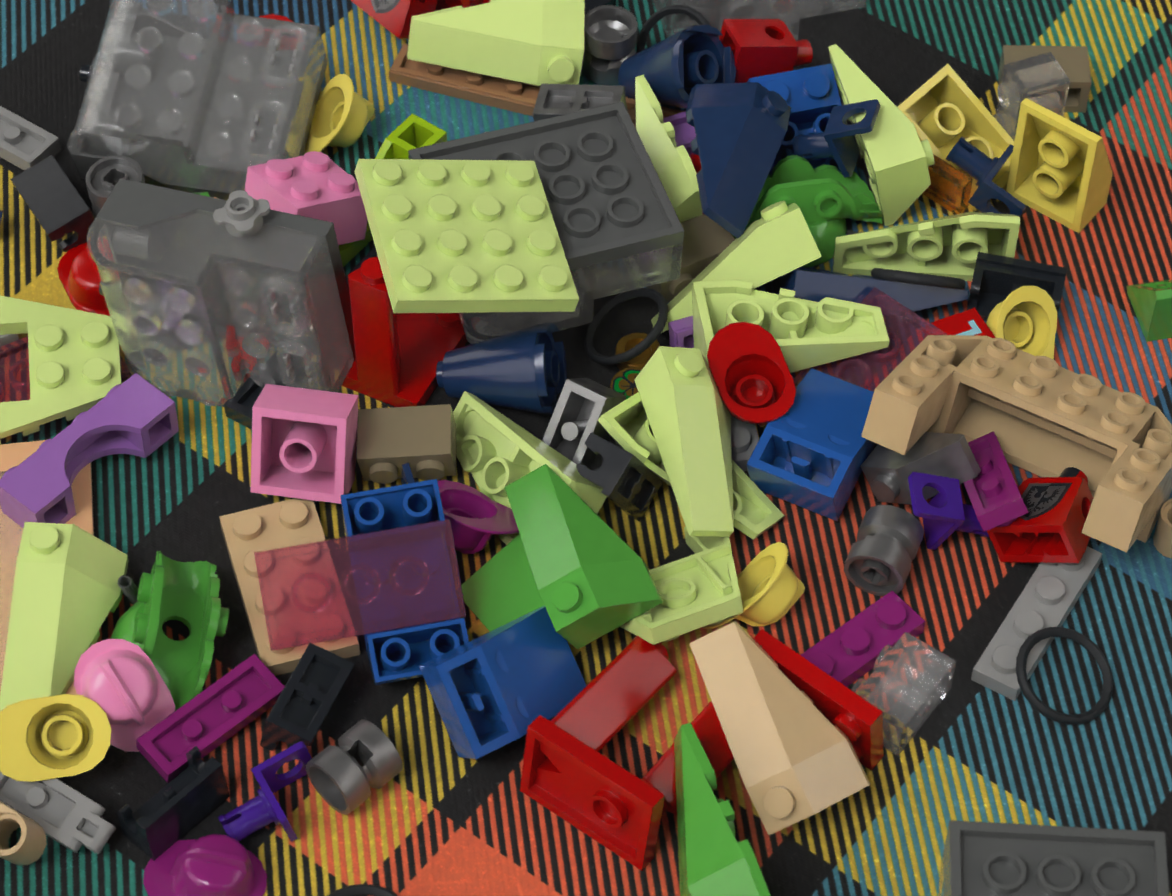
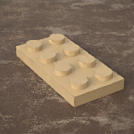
(267, 528)

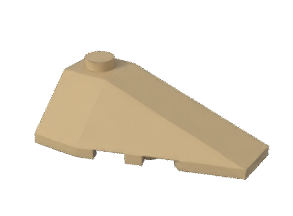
(780, 741)

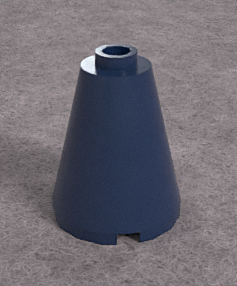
(680, 64)
(509, 371)

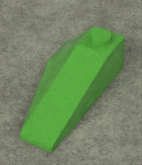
(578, 562)
(707, 847)

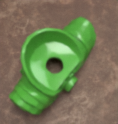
(823, 199)
(183, 594)

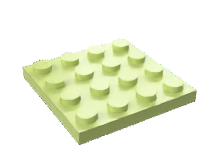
(465, 236)

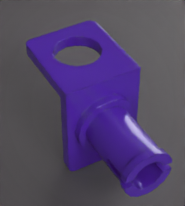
(944, 511)
(265, 808)

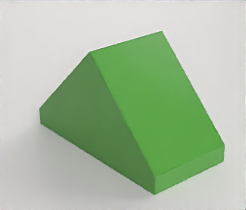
(1153, 308)

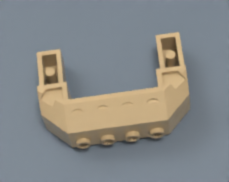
(1042, 421)

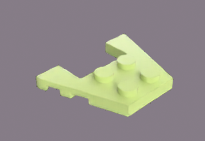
(70, 362)
(693, 592)

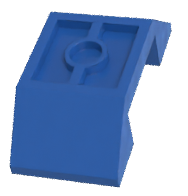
(400, 651)

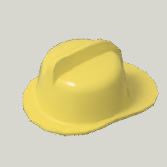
(338, 115)
(1026, 320)
(766, 588)
(52, 737)

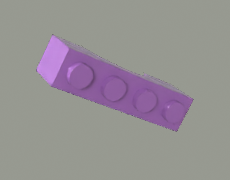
(128, 420)

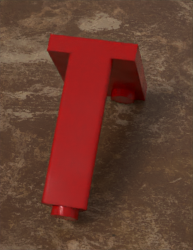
(395, 350)
(838, 703)
(581, 784)

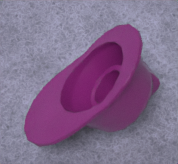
(473, 516)
(206, 868)

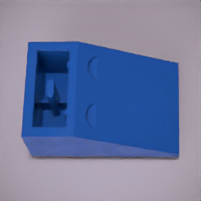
(811, 96)
(816, 447)
(502, 683)

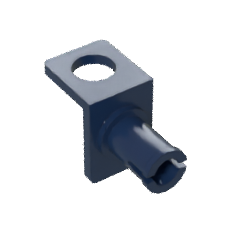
(838, 137)
(984, 170)

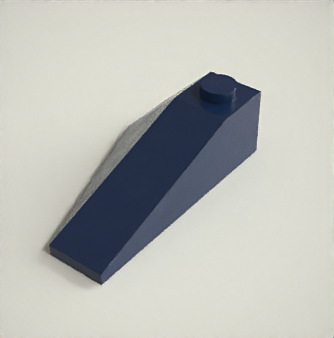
(737, 143)
(818, 283)

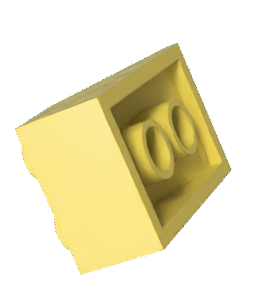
(949, 110)
(1058, 167)

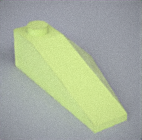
(932, 246)
(632, 431)
(691, 436)
(57, 606)

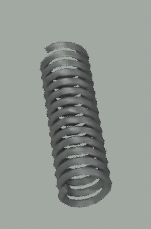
(129, 588)

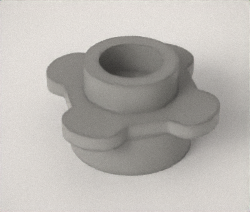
(242, 214)

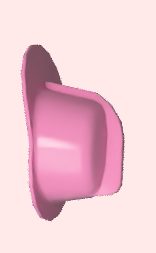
(125, 687)

